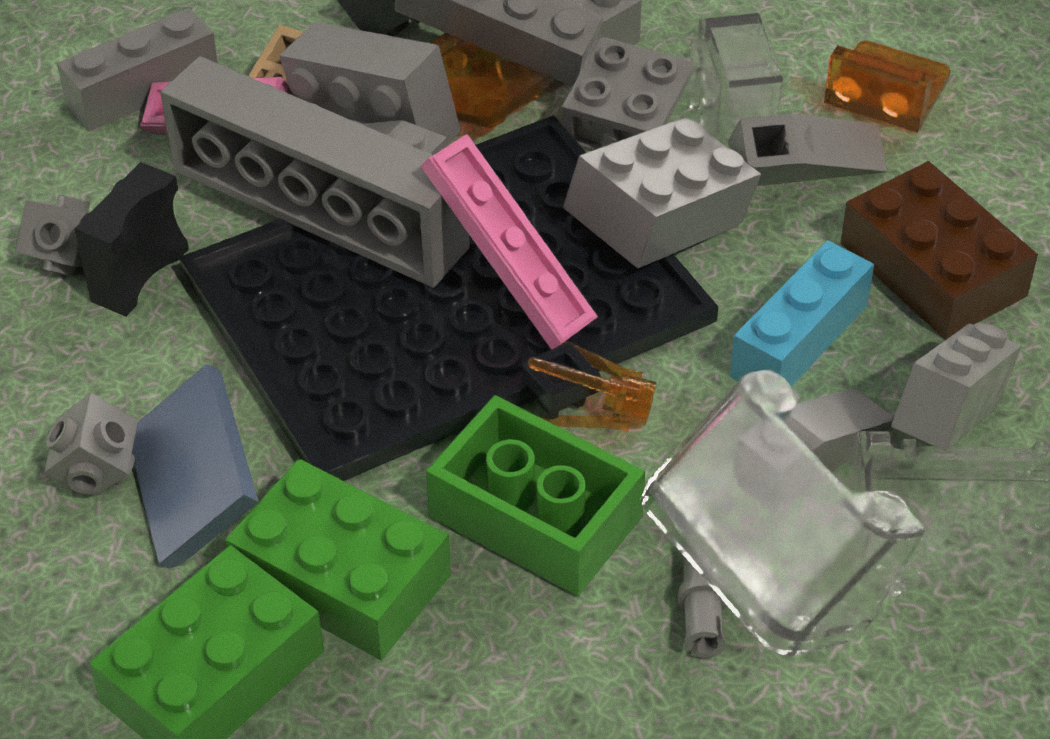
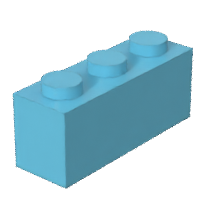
(804, 315)

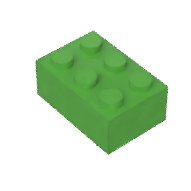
(535, 494)
(345, 555)
(208, 653)

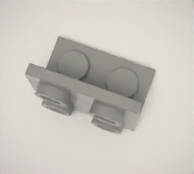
(623, 93)

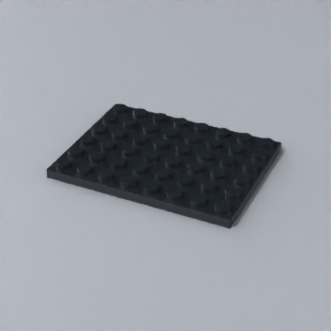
(383, 364)

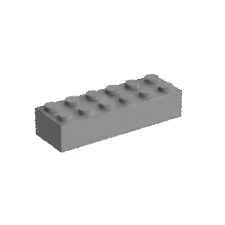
(311, 169)

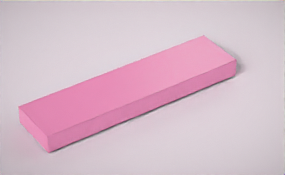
(509, 241)

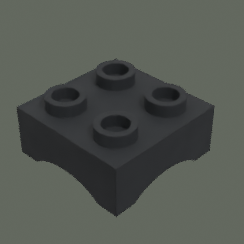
(130, 237)

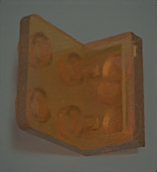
(885, 83)
(485, 85)

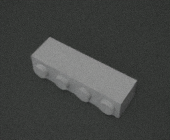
(538, 34)

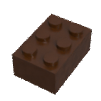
(938, 249)

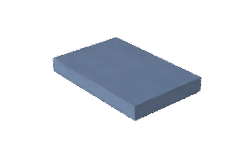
(192, 467)

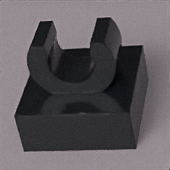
(555, 392)

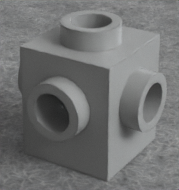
(50, 233)
(91, 446)

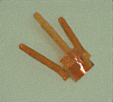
(625, 392)

